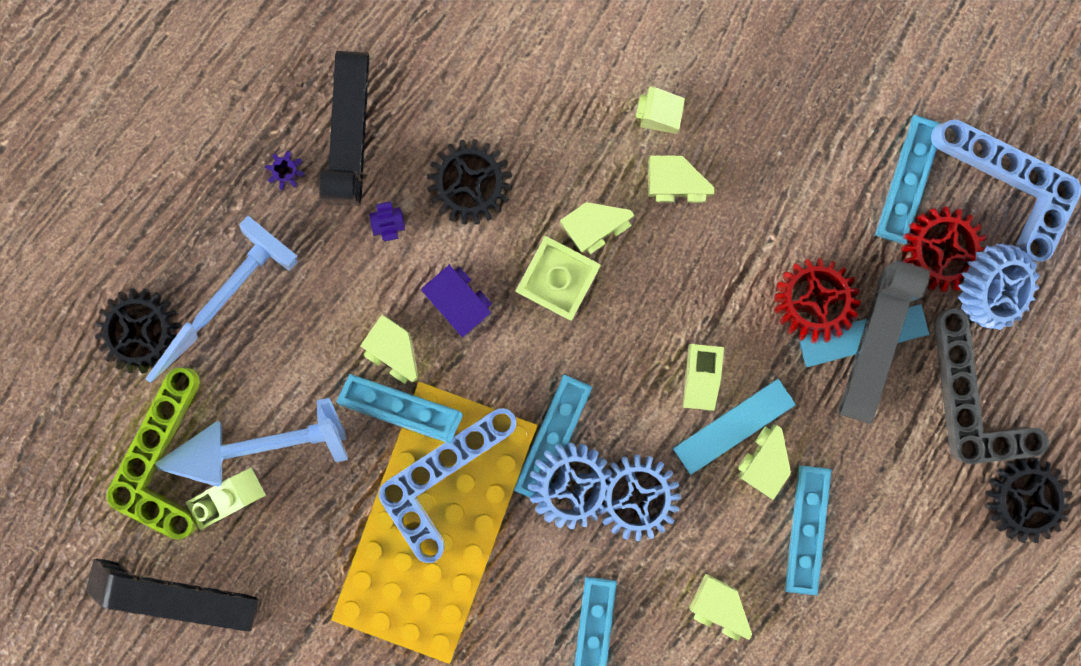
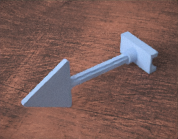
(264, 247)
(203, 454)

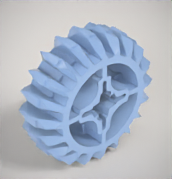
(998, 286)
(558, 489)
(646, 523)

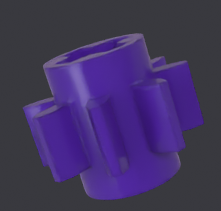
(289, 178)
(387, 221)

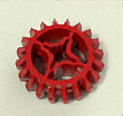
(950, 237)
(829, 297)

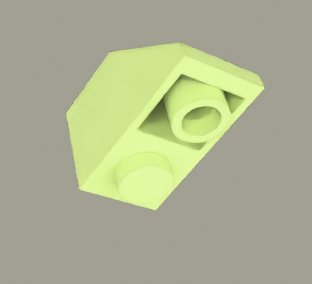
(660, 110)
(674, 178)
(594, 222)
(393, 346)
(702, 376)
(768, 465)
(226, 499)
(722, 605)

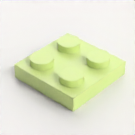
(558, 278)

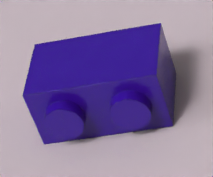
(456, 300)

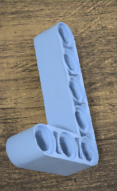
(1018, 177)
(437, 472)

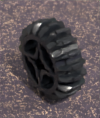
(482, 174)
(117, 311)
(1035, 488)

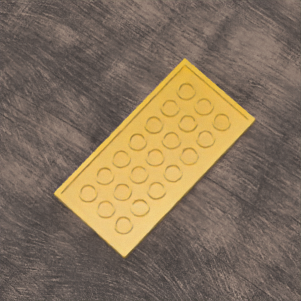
(422, 602)

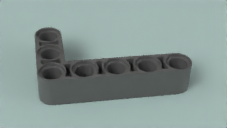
(895, 290)
(969, 400)

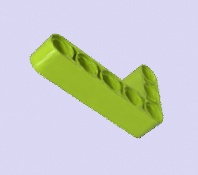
(150, 455)

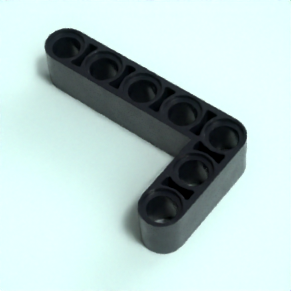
(344, 178)
(120, 590)

